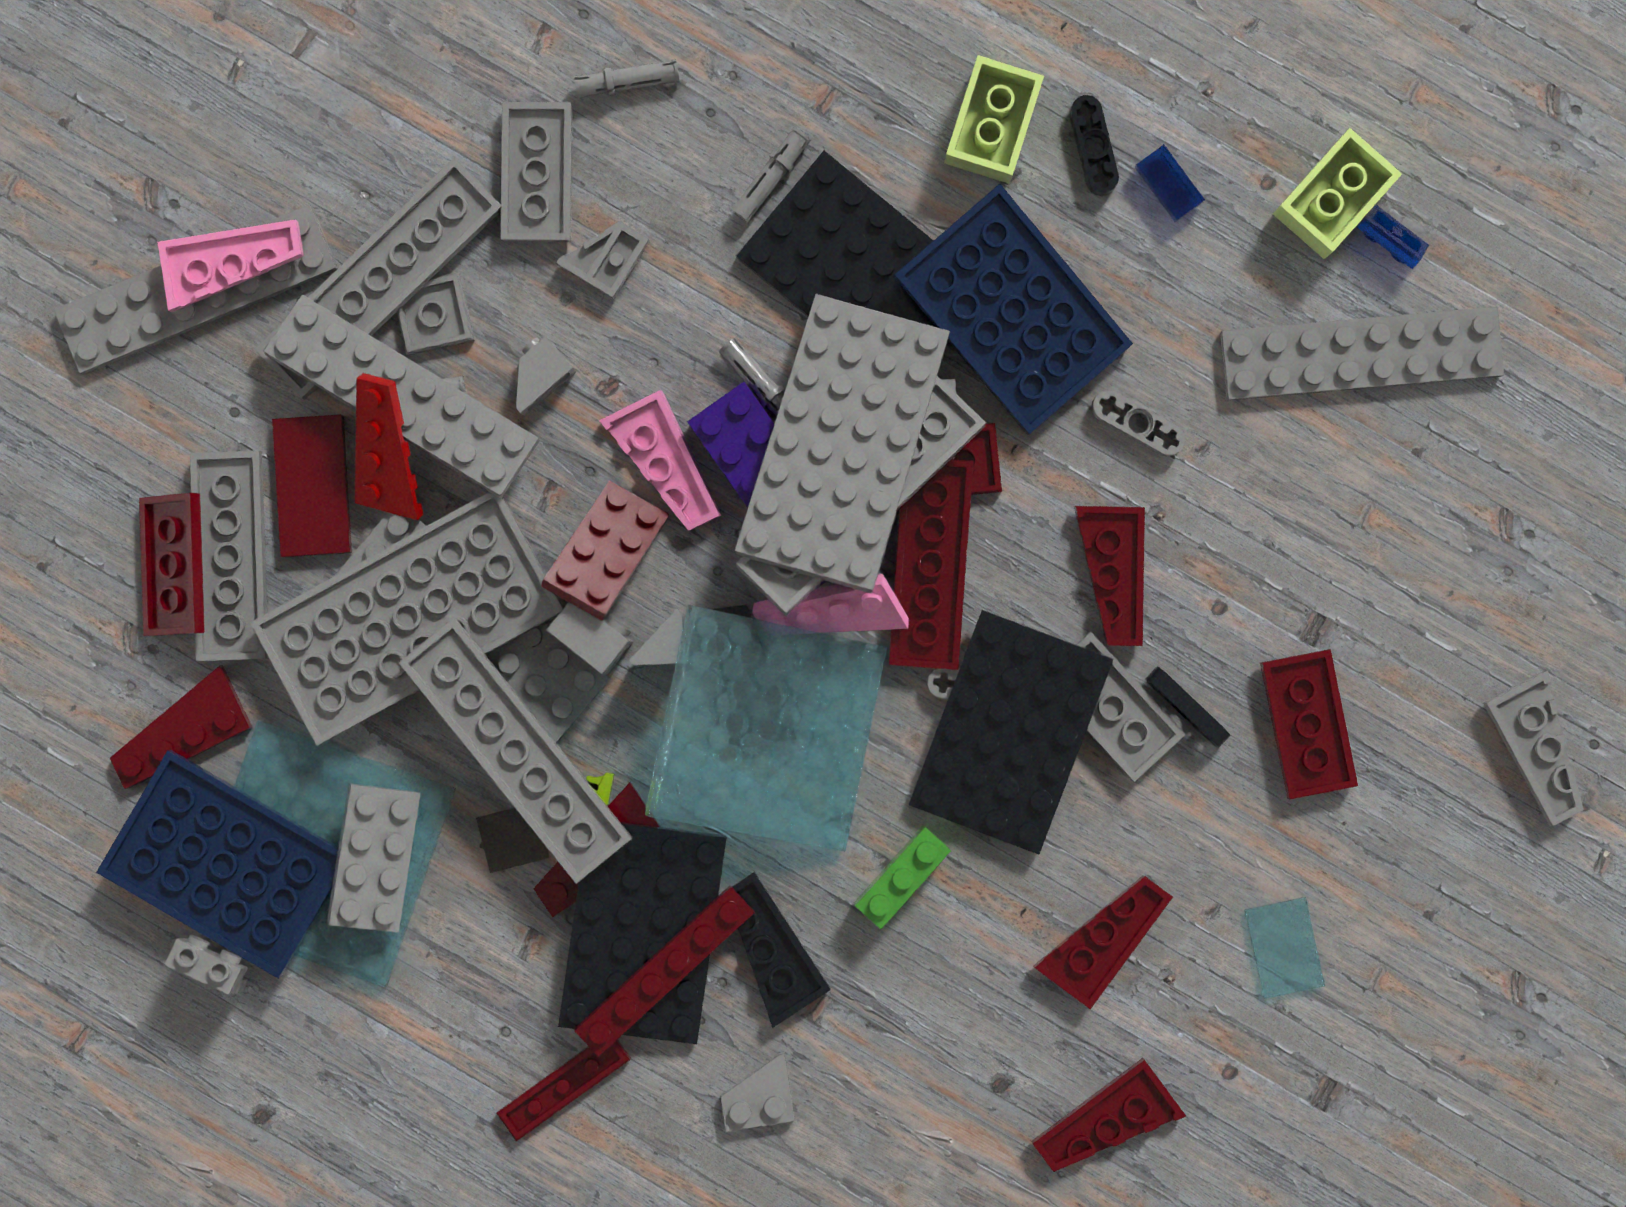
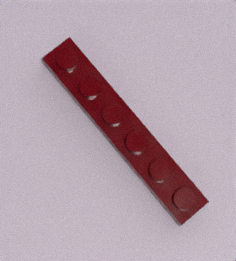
(664, 970)

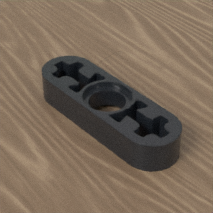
(1078, 123)
(1187, 707)

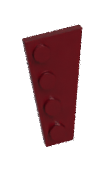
(1116, 568)

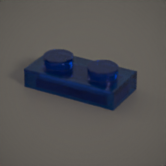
(1169, 183)
(1393, 236)

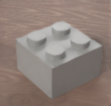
(591, 639)

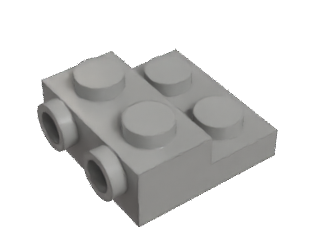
(204, 965)

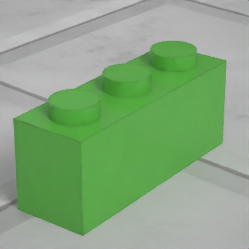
(902, 877)

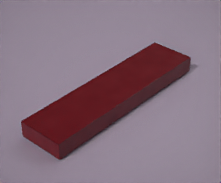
(560, 1088)

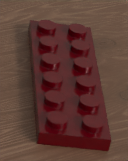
(933, 569)

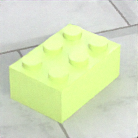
(993, 119)
(1337, 193)

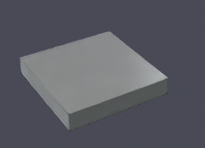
(436, 316)

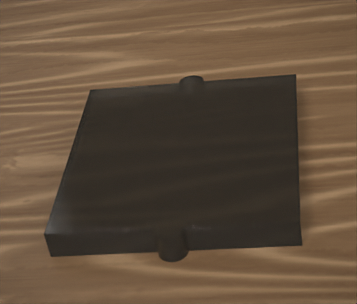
(509, 840)

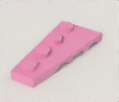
(219, 260)
(659, 449)
(840, 610)

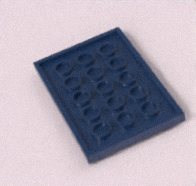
(1013, 309)
(222, 864)

